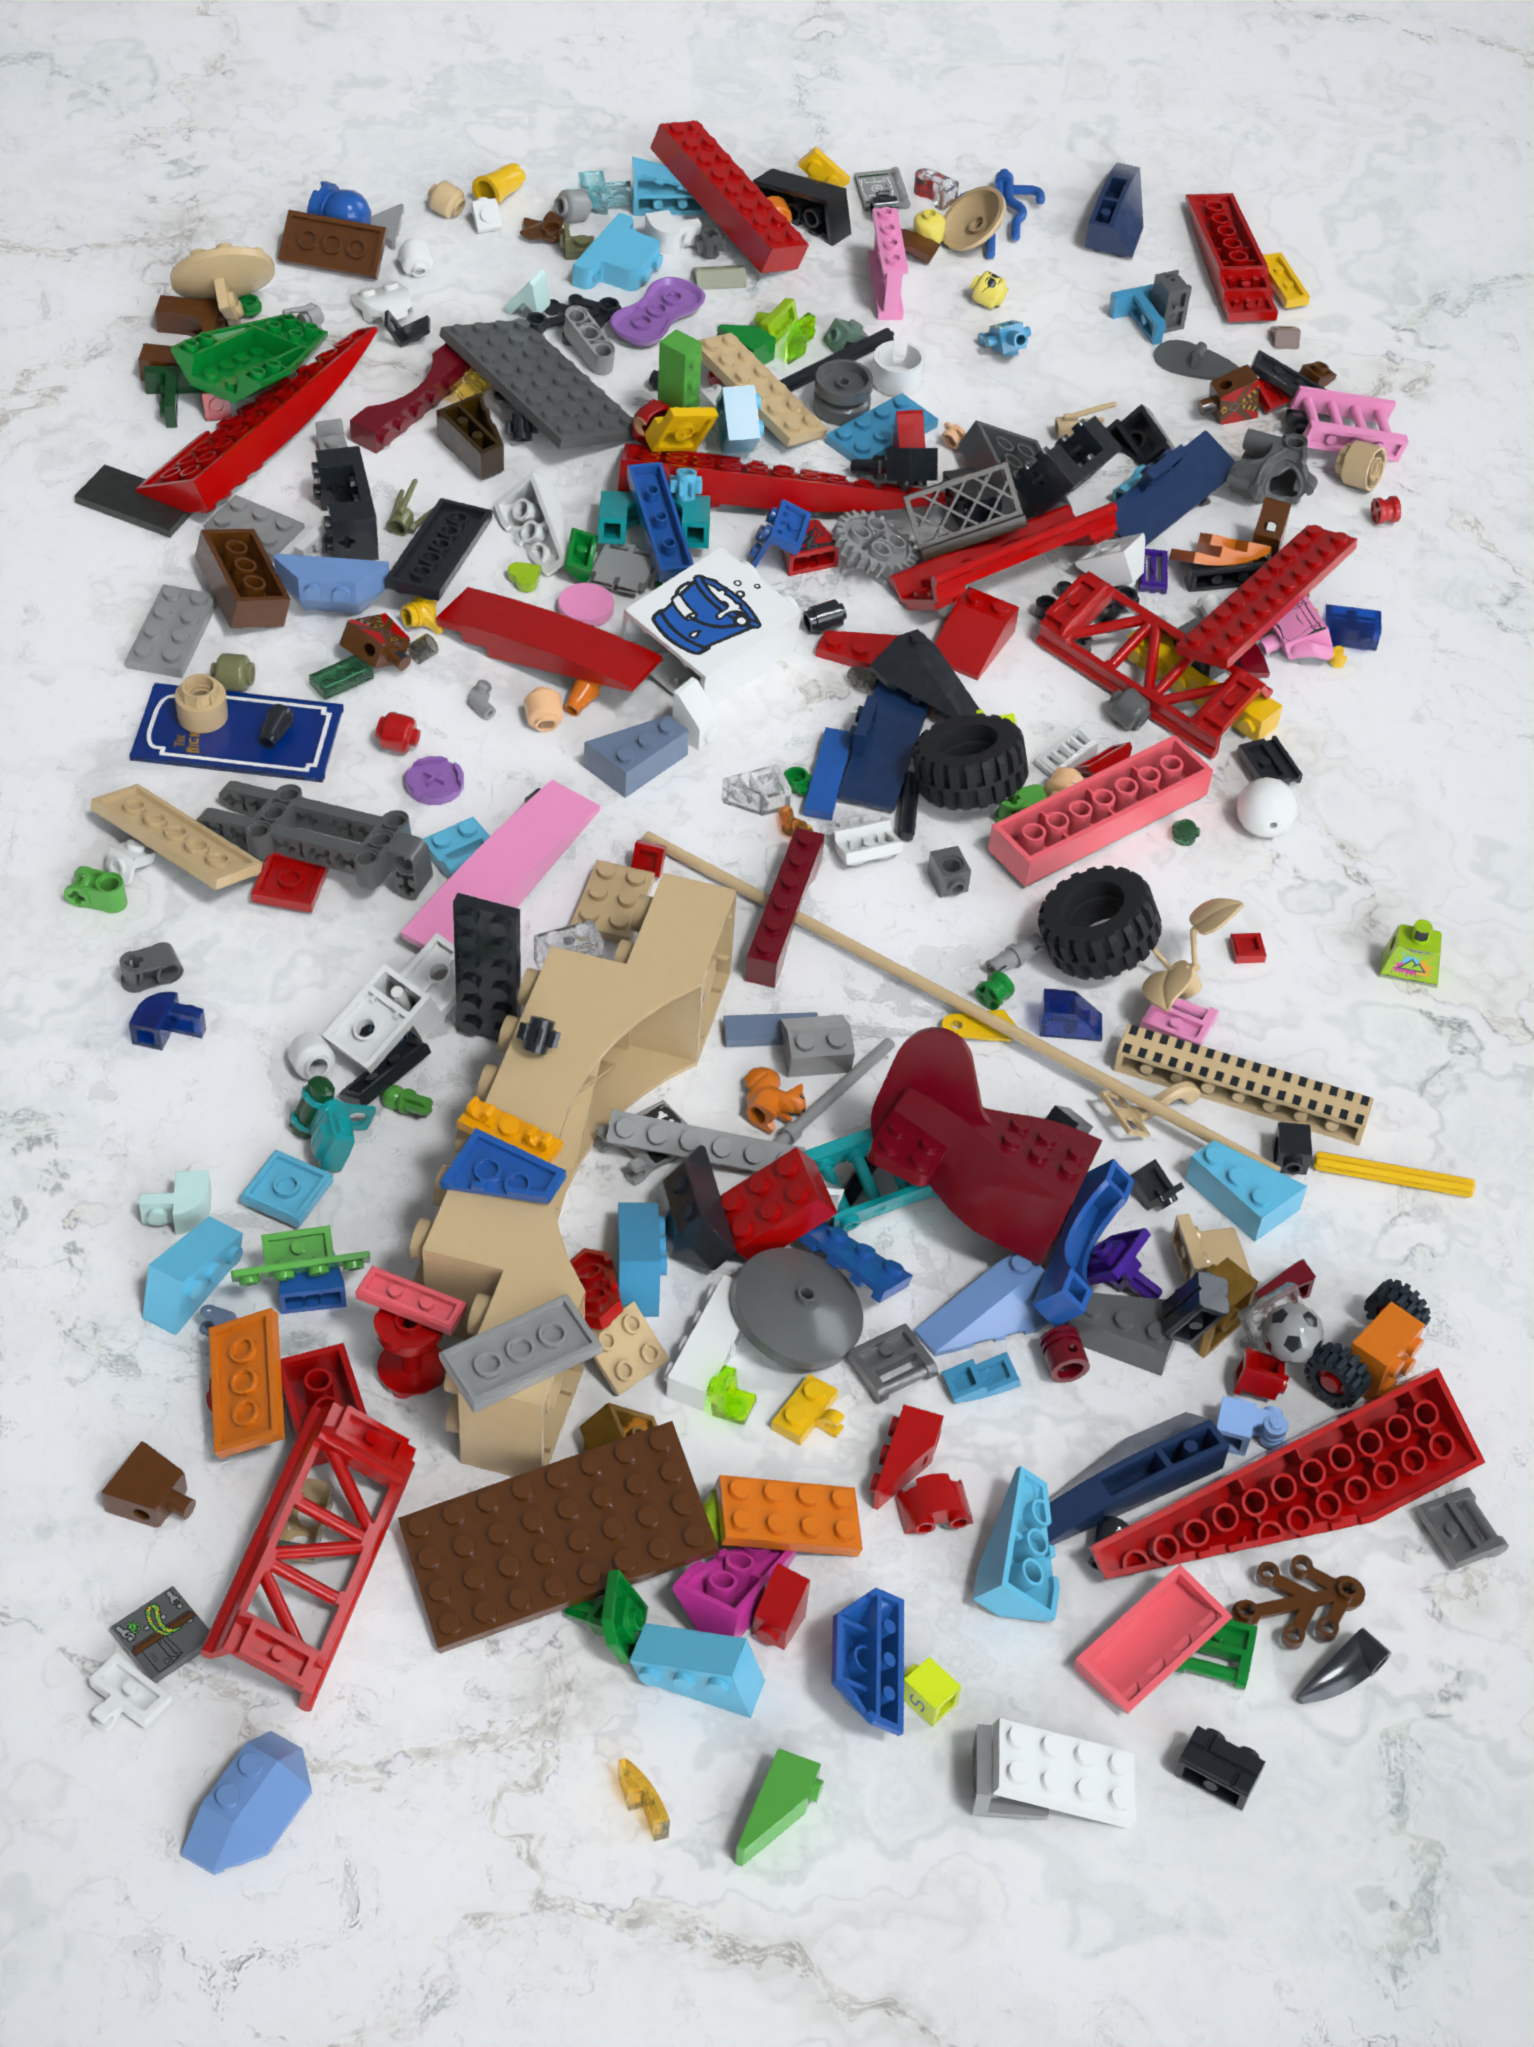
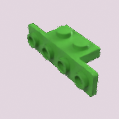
(299, 1252)

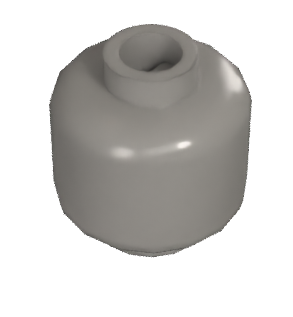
(573, 205)

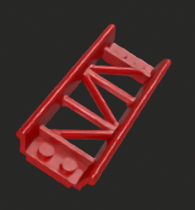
(944, 578)
(1071, 619)
(347, 1440)

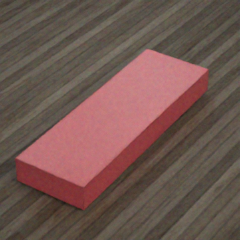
(411, 1300)

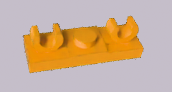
(509, 1129)

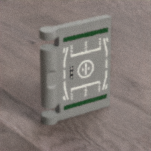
(874, 181)

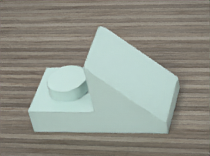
(533, 295)

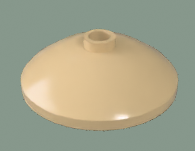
(974, 218)

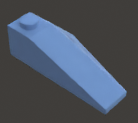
(987, 1309)

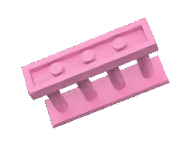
(1357, 407)

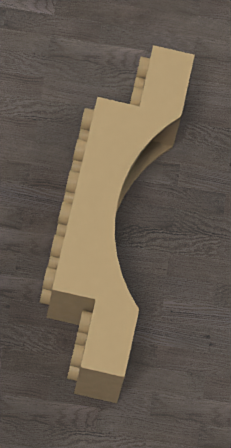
(621, 1036)

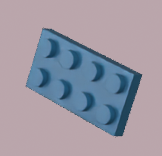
(874, 430)

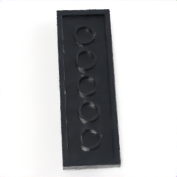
(438, 549)
(486, 964)

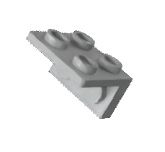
(983, 1800)

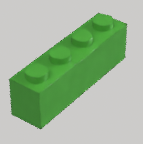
(679, 370)

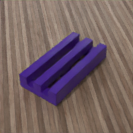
(1153, 584)

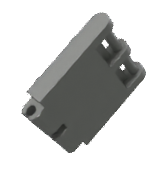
(623, 568)

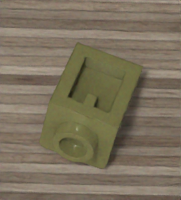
(574, 245)

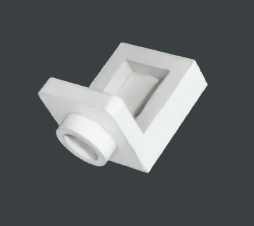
(486, 215)
(127, 857)

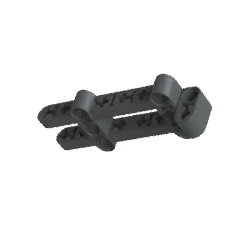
(277, 814)

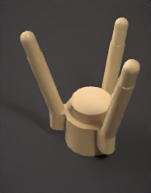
(1064, 424)

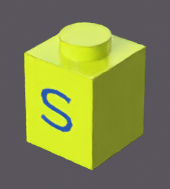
(930, 1690)

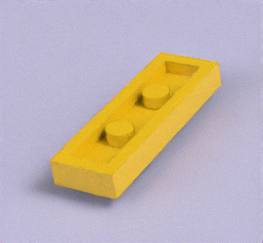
(1285, 281)

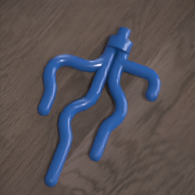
(1005, 184)

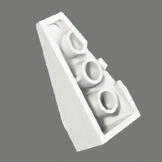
(535, 520)

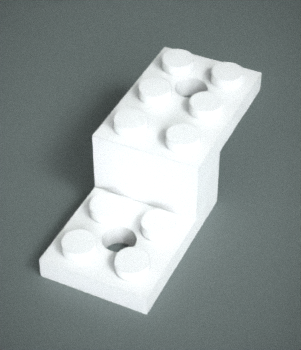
(396, 1006)

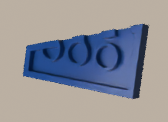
(859, 1259)

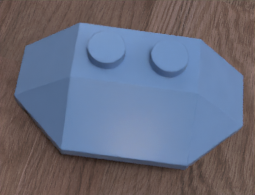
(331, 582)
(249, 1805)

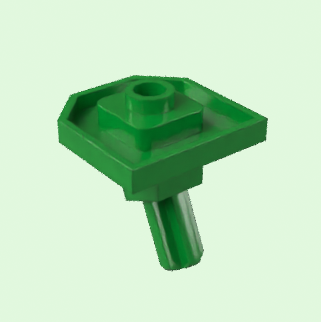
(615, 1616)

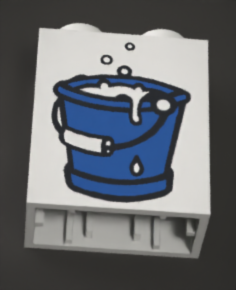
(714, 625)

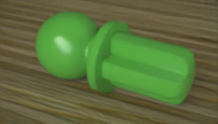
(406, 1101)

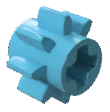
(685, 484)

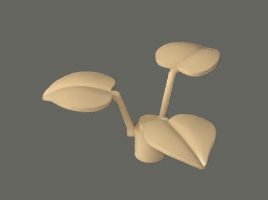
(1181, 978)

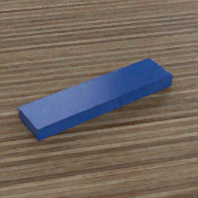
(828, 774)

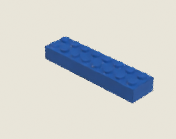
(659, 519)

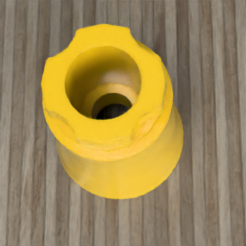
(499, 183)

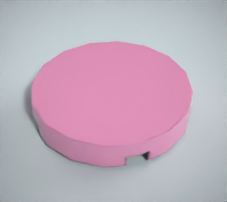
(586, 603)

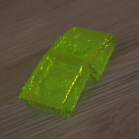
(799, 335)

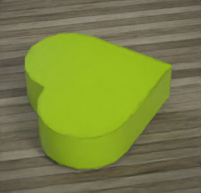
(524, 575)

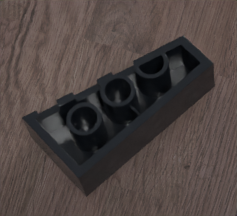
(812, 203)

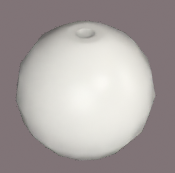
(1267, 807)

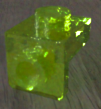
(728, 1400)

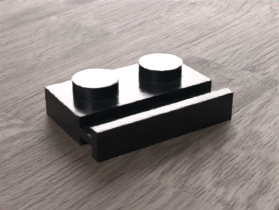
(1269, 760)

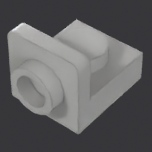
(330, 434)

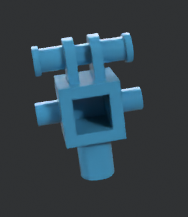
(1006, 337)

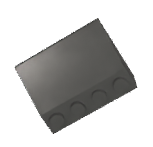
(990, 445)

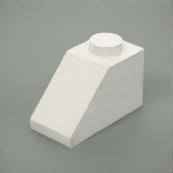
(695, 713)

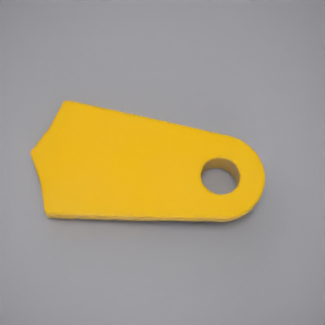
(975, 1029)

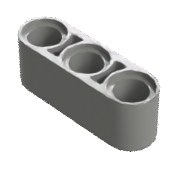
(589, 340)

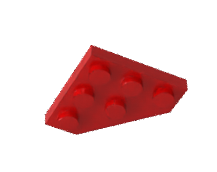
(601, 1288)

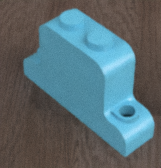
(618, 258)

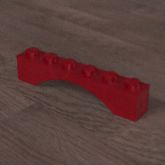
(381, 424)
(778, 919)

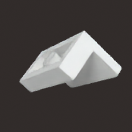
(308, 542)

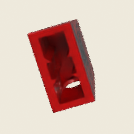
(815, 553)

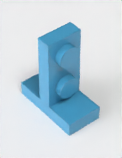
(1137, 304)

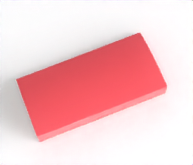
(1152, 1640)

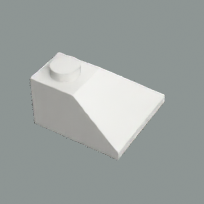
(1116, 560)

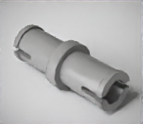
(1016, 954)

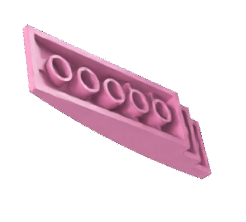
(509, 860)

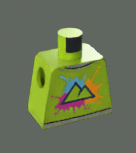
(1413, 954)

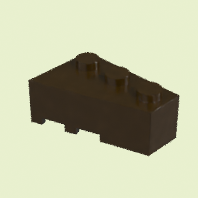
(472, 435)

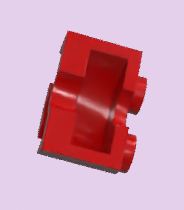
(933, 1502)

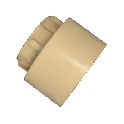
(1361, 464)
(201, 704)

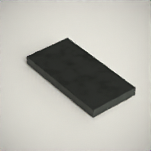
(114, 494)

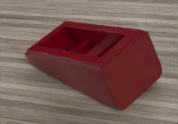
(1297, 1273)

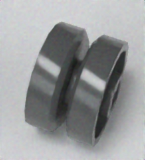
(842, 391)

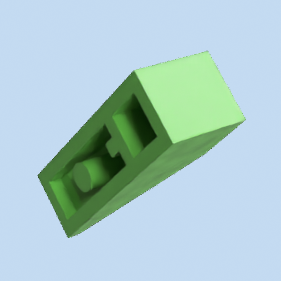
(781, 1802)

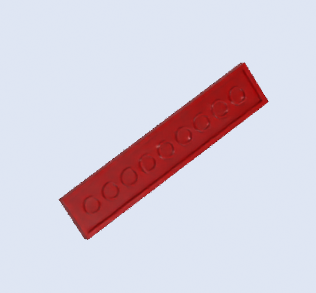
(1266, 597)

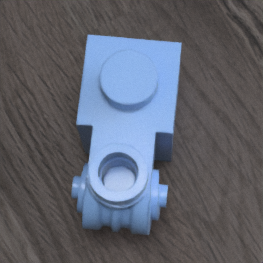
(1241, 1420)

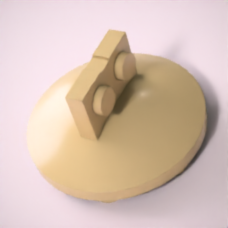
(223, 276)

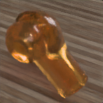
(789, 823)

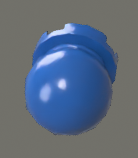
(339, 204)

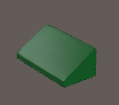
(580, 554)

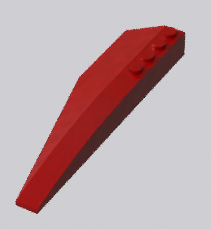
(222, 460)
(762, 487)
(1310, 1485)

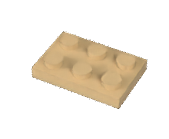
(612, 898)

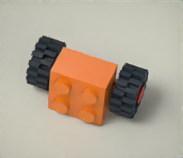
(1377, 1353)

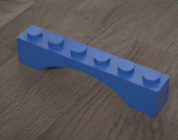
(1065, 1285)

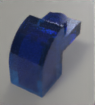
(160, 1016)

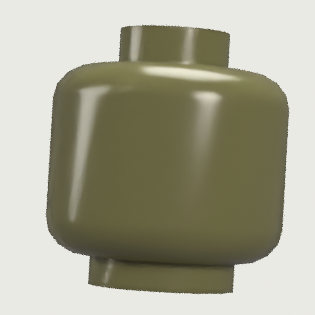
(233, 671)

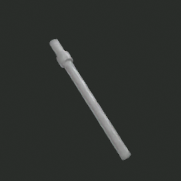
(793, 1130)

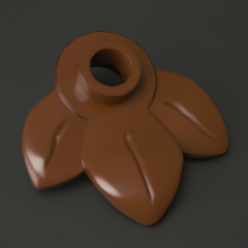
(543, 230)

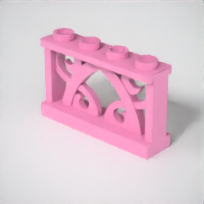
(887, 264)

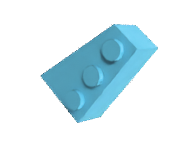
(699, 1666)

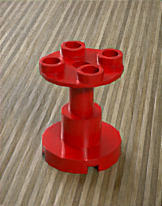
(409, 1356)

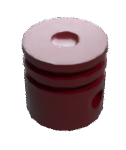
(1064, 1350)

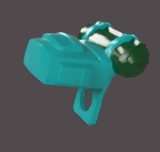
(328, 1123)

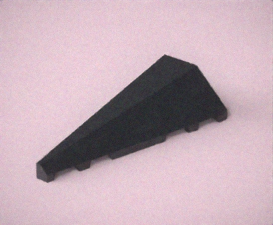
(1142, 438)

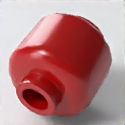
(397, 732)

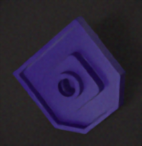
(1116, 1263)

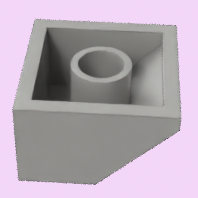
(817, 1045)

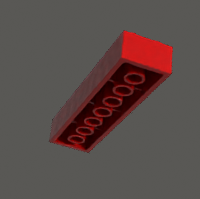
(729, 196)

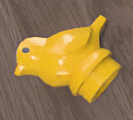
(420, 613)

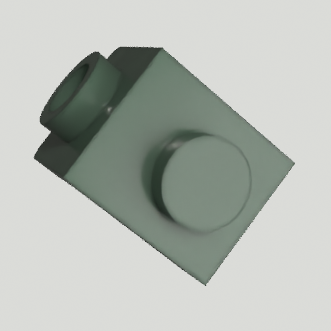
(842, 332)

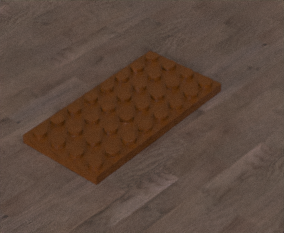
(556, 1535)

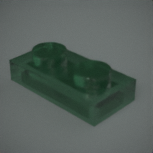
(341, 677)

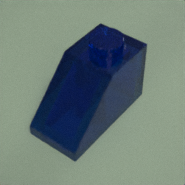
(1068, 1016)

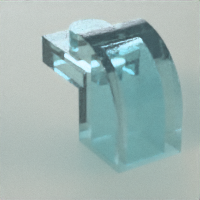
(604, 194)

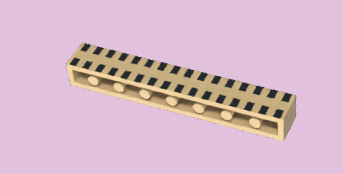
(1244, 1084)

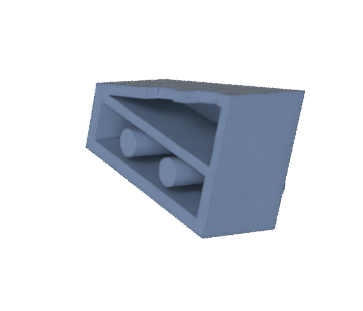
(636, 754)

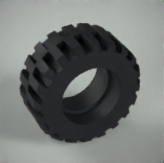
(970, 762)
(1107, 946)

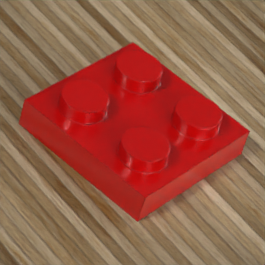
(289, 883)

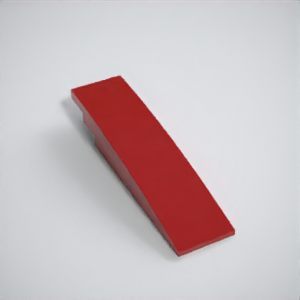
(1232, 258)
(547, 640)

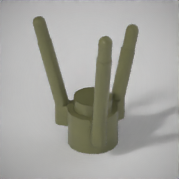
(402, 518)

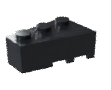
(970, 488)

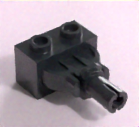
(902, 465)

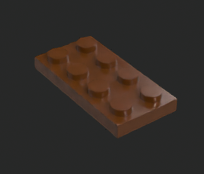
(333, 244)

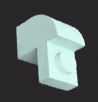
(183, 1208)

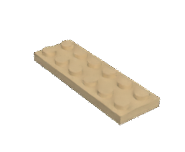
(779, 407)
(176, 836)

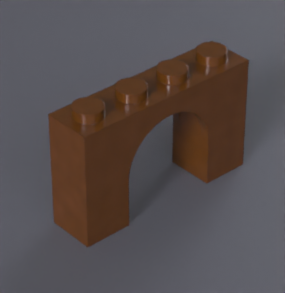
(181, 317)

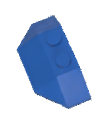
(871, 1658)

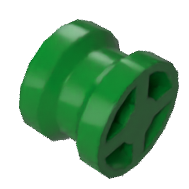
(994, 990)

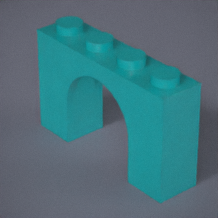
(619, 514)

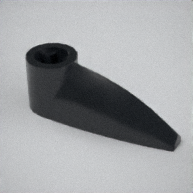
(1351, 1665)

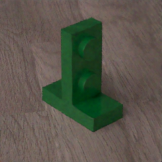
(169, 383)

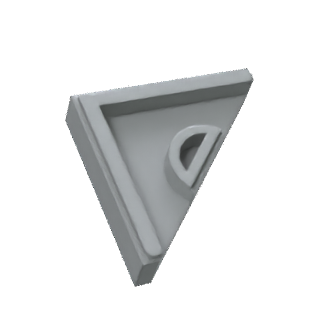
(391, 220)

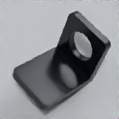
(409, 333)

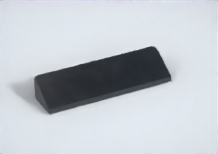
(1220, 576)

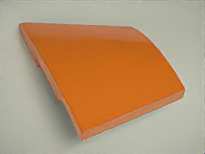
(1221, 551)

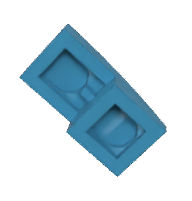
(981, 1380)

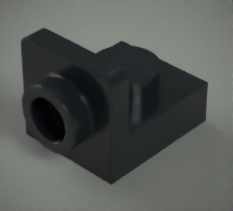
(1295, 421)

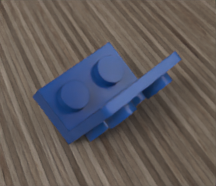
(784, 529)

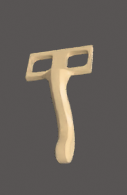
(1185, 1090)

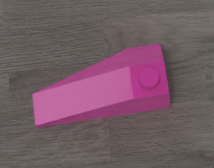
(728, 1589)

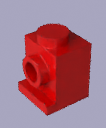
(1260, 1375)

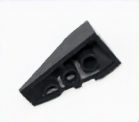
(922, 671)

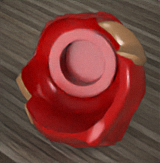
(644, 417)

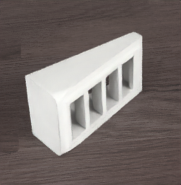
(1078, 739)

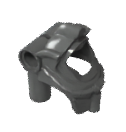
(1272, 468)

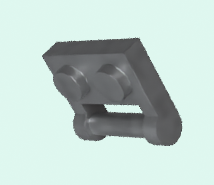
(888, 1353)
(1455, 1534)

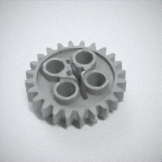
(873, 543)

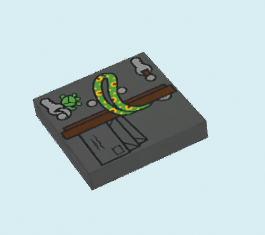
(161, 1634)

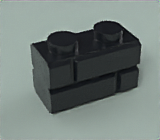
(1195, 1307)
(1220, 1767)

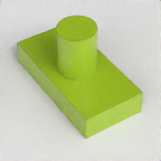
(779, 320)

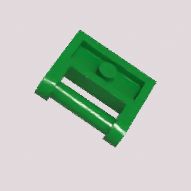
(1232, 1642)

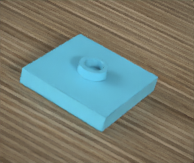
(287, 1188)

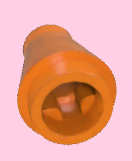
(581, 696)

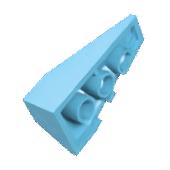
(1016, 1564)

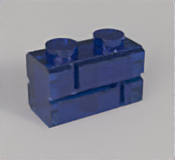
(1353, 626)

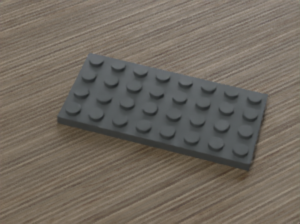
(540, 382)

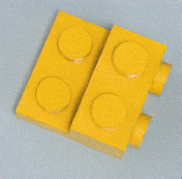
(680, 429)

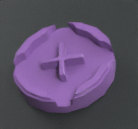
(434, 780)

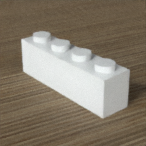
(706, 1350)

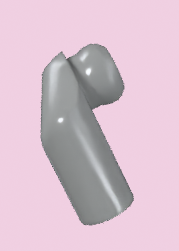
(479, 699)

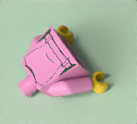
(1303, 635)

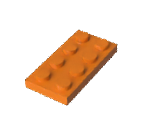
(246, 1383)
(788, 1516)

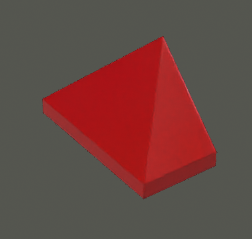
(1105, 759)

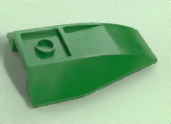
(247, 356)

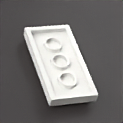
(1063, 1773)

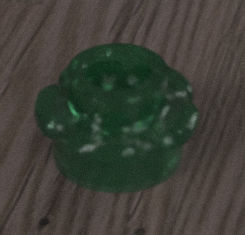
(1185, 832)

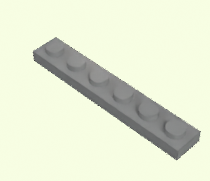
(682, 1139)

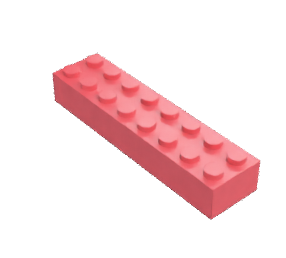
(1099, 810)

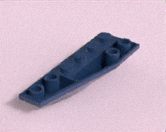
(1118, 213)
(1138, 1473)

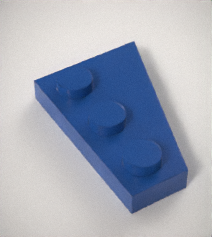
(502, 1170)

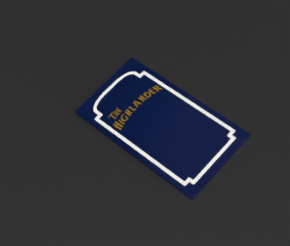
(235, 746)

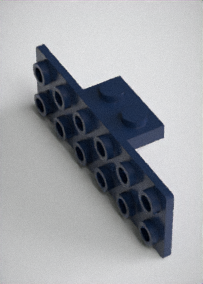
(1172, 487)
(882, 747)

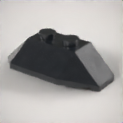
(694, 1213)

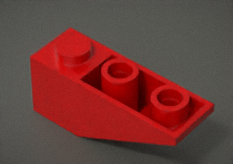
(910, 1451)

